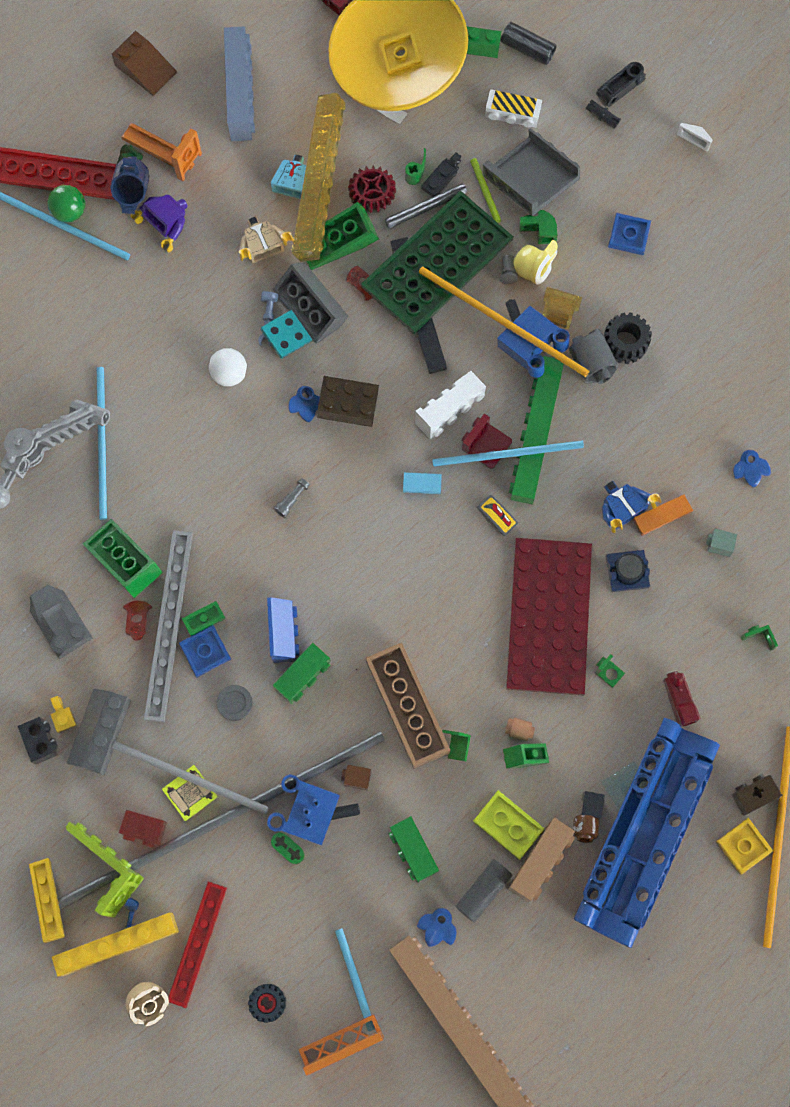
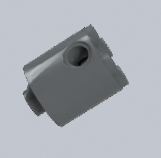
(595, 355)

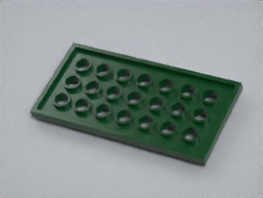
(423, 238)

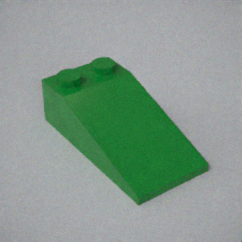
(345, 234)
(123, 558)

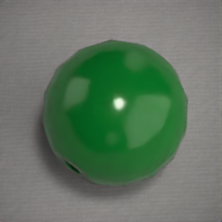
(66, 203)

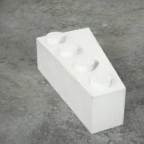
(449, 405)

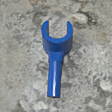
(131, 905)

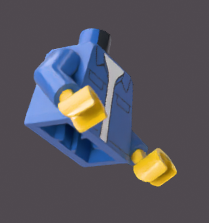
(625, 504)

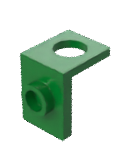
(766, 630)
(606, 664)
(458, 745)

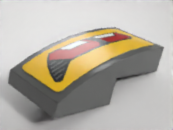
(497, 514)

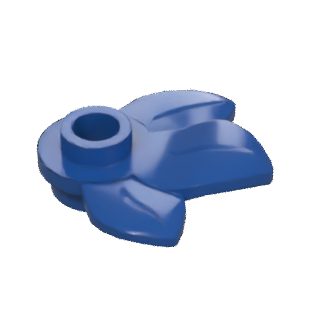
(305, 406)
(751, 471)
(438, 930)

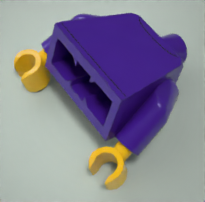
(164, 215)

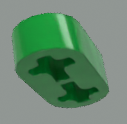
(284, 852)

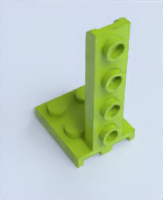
(121, 887)

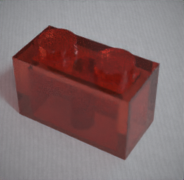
(142, 827)

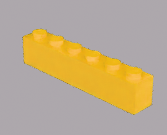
(115, 944)

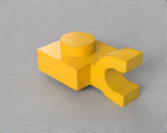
(62, 718)

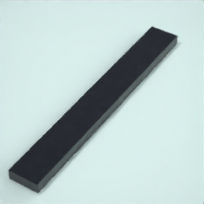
(427, 333)

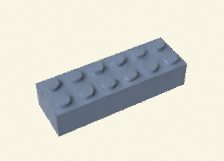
(239, 83)

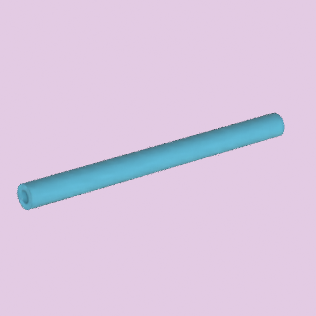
(354, 977)

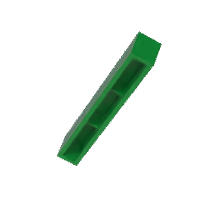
(537, 431)

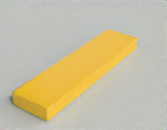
(46, 900)

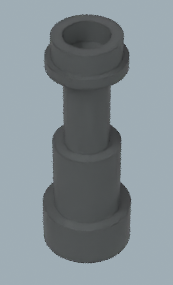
(290, 499)

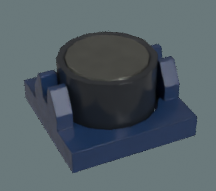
(628, 569)

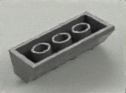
(310, 301)
(99, 731)

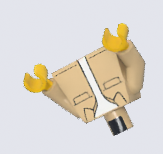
(262, 240)

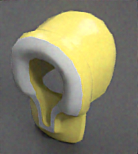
(535, 264)

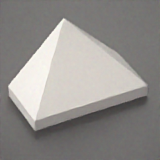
(695, 135)

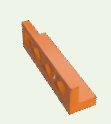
(343, 1052)

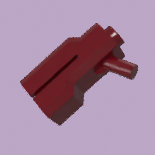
(681, 699)

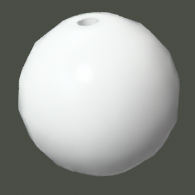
(227, 367)

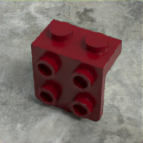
(485, 439)

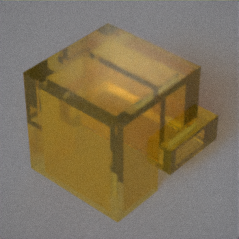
(560, 307)

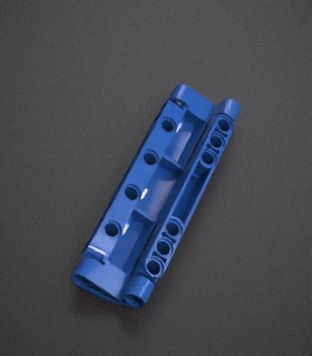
(645, 832)

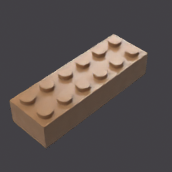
(407, 705)

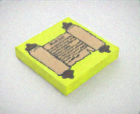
(187, 796)

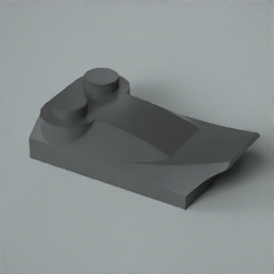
(58, 620)

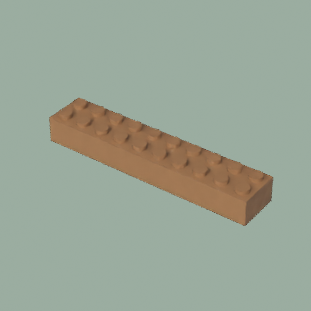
(457, 1025)

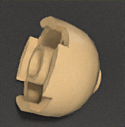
(146, 1003)

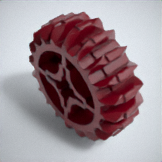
(368, 180)

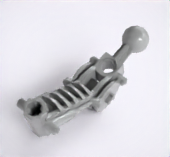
(27, 447)

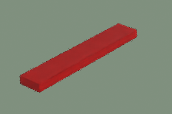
(197, 944)

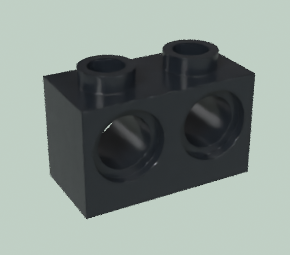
(33, 743)

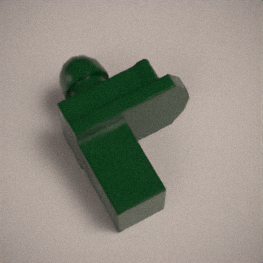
(128, 151)

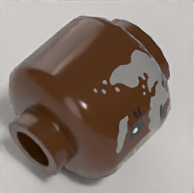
(586, 828)

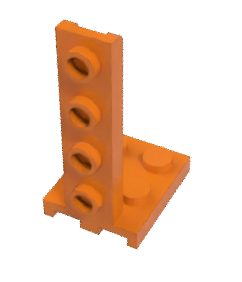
(179, 157)

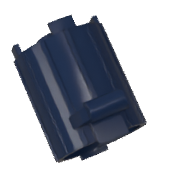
(129, 183)

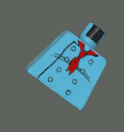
(290, 177)

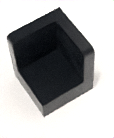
(592, 804)

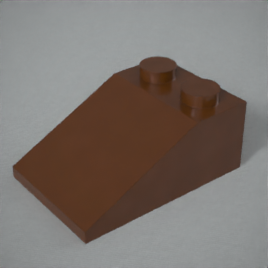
(143, 63)

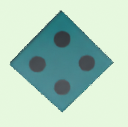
(286, 334)

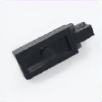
(442, 175)

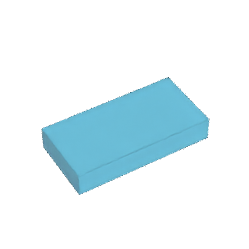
(422, 483)

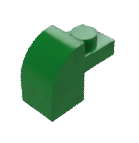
(543, 223)

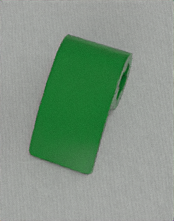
(415, 171)

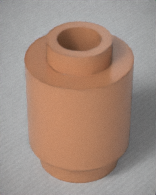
(519, 729)

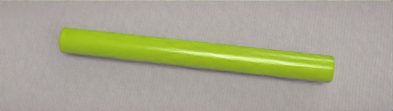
(490, 202)

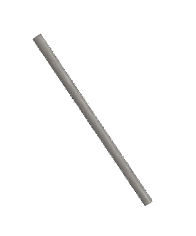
(190, 777)

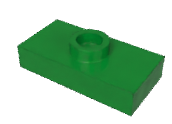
(203, 618)

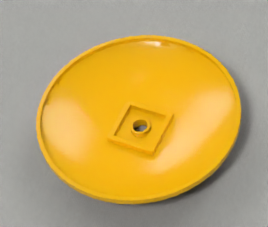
(373, 32)

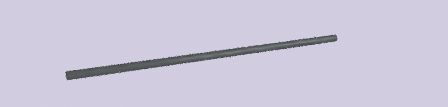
(221, 819)

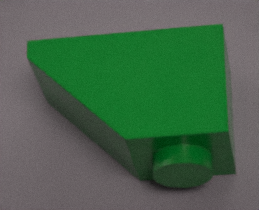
(525, 755)

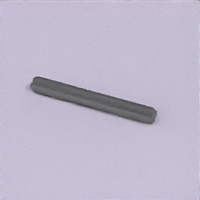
(424, 206)

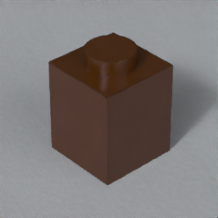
(356, 777)

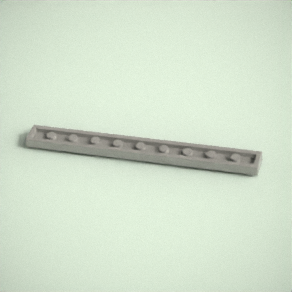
(168, 626)

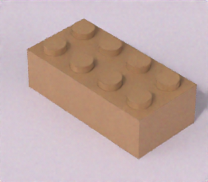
(541, 859)

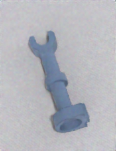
(270, 298)

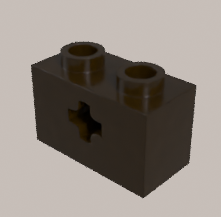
(747, 802)

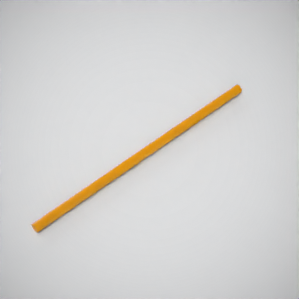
(505, 322)
(769, 922)

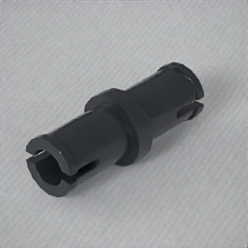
(603, 114)

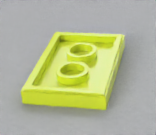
(508, 825)

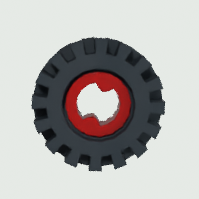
(260, 1012)

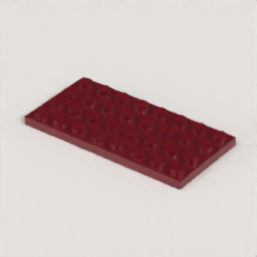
(549, 616)

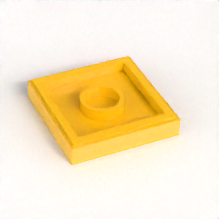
(744, 846)

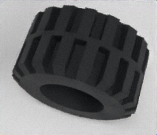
(634, 326)

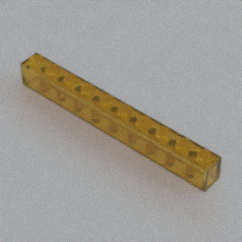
(318, 177)

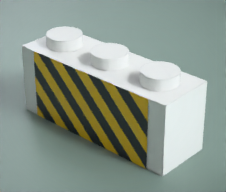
(513, 108)

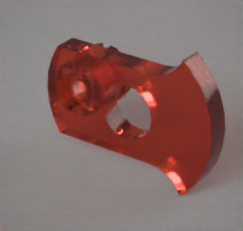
(354, 281)
(136, 629)

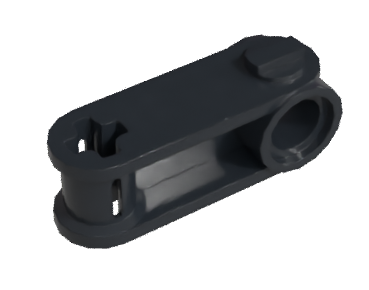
(622, 83)

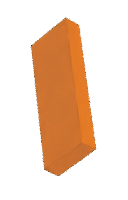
(663, 514)

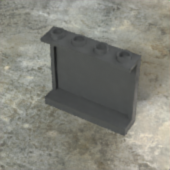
(533, 173)

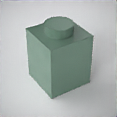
(721, 542)

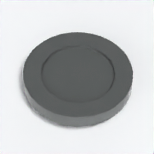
(234, 702)

